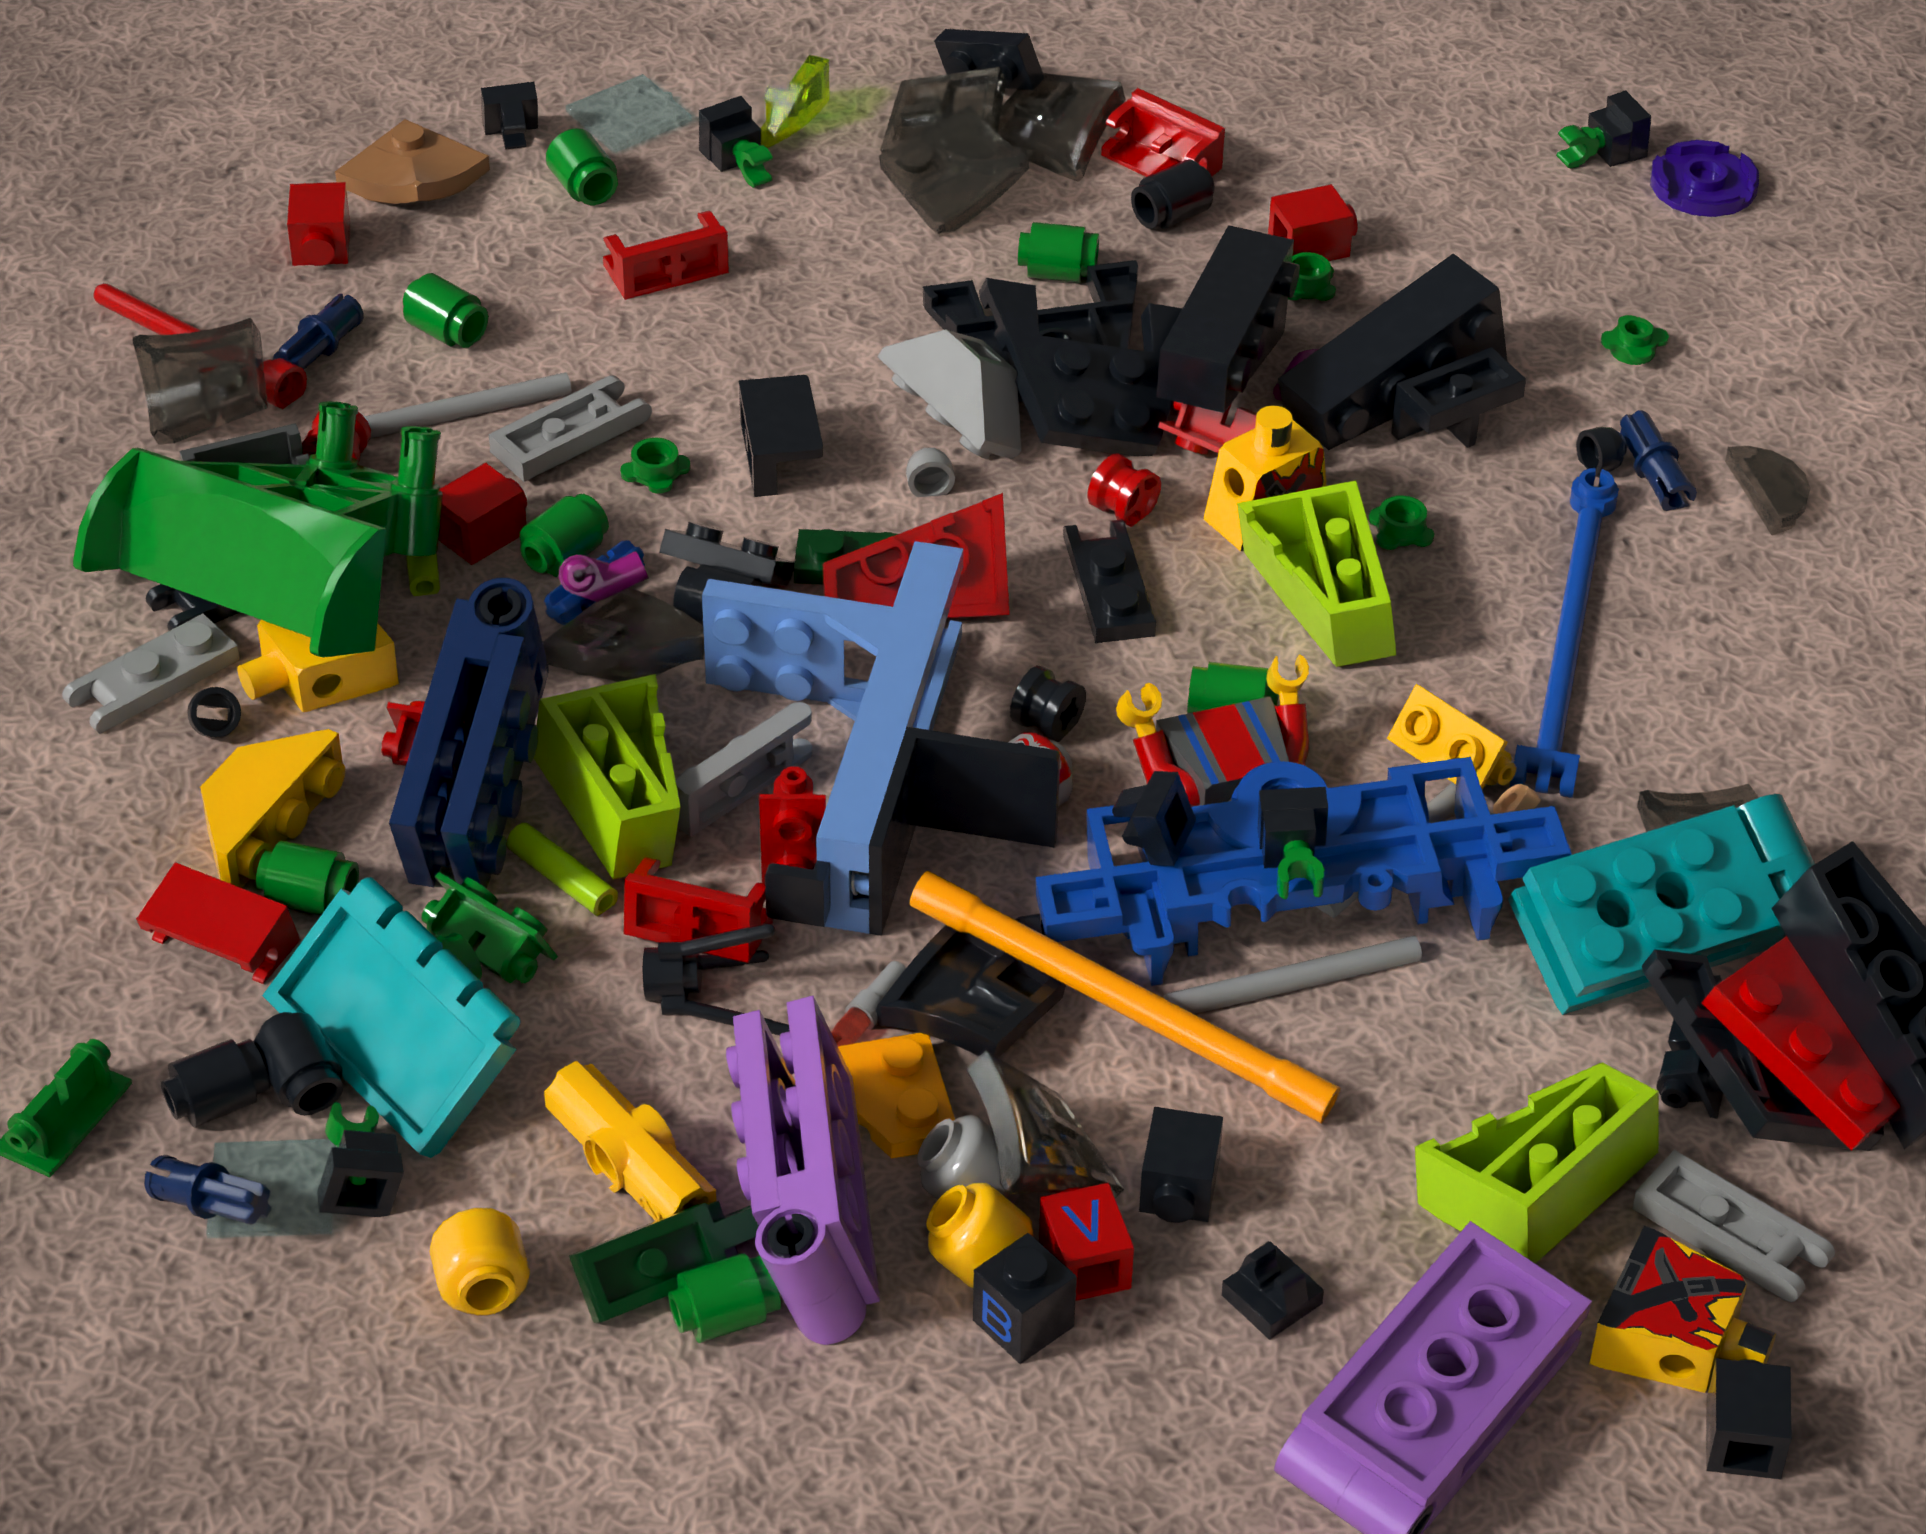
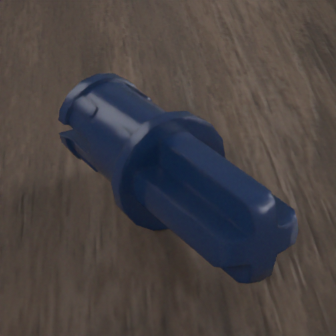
(322, 332)
(1656, 461)
(208, 1190)

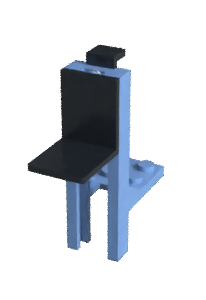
(894, 763)

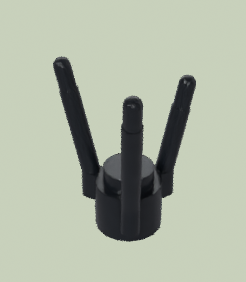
(677, 969)

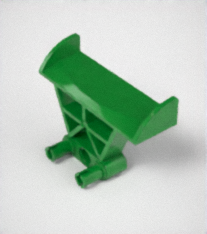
(272, 537)

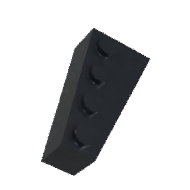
(1229, 320)
(1426, 325)

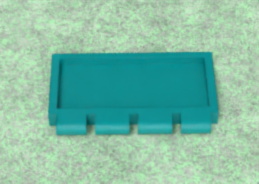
(398, 1014)

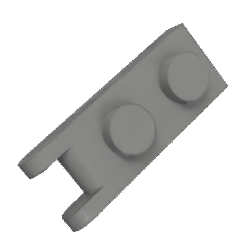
(567, 428)
(153, 672)
(742, 768)
(1730, 1225)

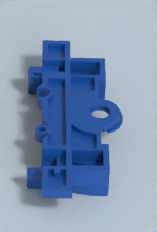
(1373, 843)

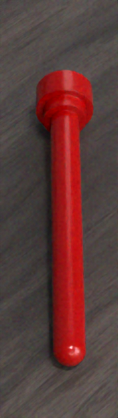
(283, 379)

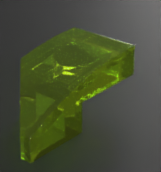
(797, 106)

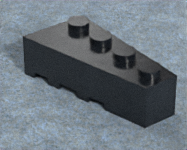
(1871, 966)

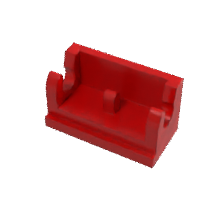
(1161, 134)
(668, 260)
(681, 911)
(220, 920)

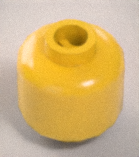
(972, 1227)
(479, 1261)

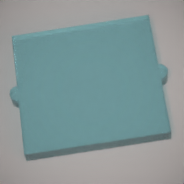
(628, 113)
(292, 1175)

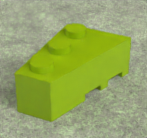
(1323, 568)

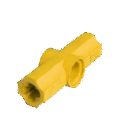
(626, 1142)

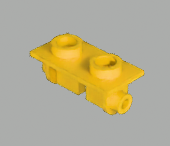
(1439, 732)

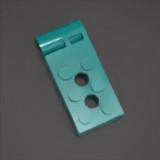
(1674, 889)

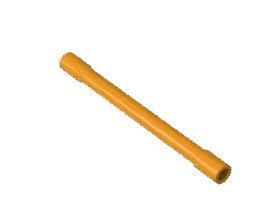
(1277, 1077)

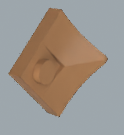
(412, 166)

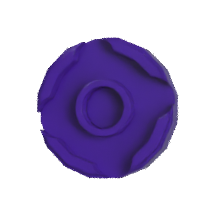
(1703, 190)

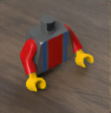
(1222, 743)

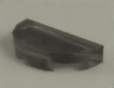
(1771, 484)

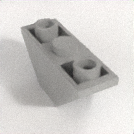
(964, 388)

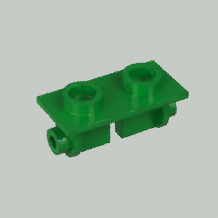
(509, 939)
(64, 1110)

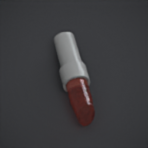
(861, 1011)

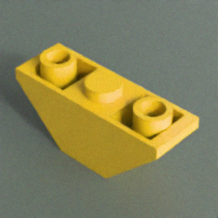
(267, 796)

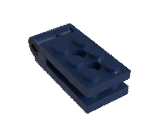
(473, 738)

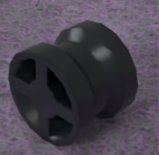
(1047, 703)

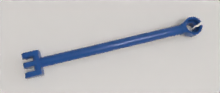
(1547, 759)

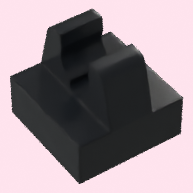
(510, 111)
(1158, 816)
(1271, 1290)

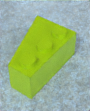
(612, 770)
(1545, 1164)

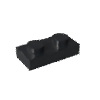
(990, 49)
(704, 546)

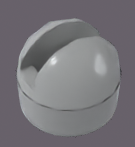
(930, 473)

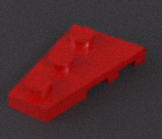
(877, 569)
(1804, 1042)

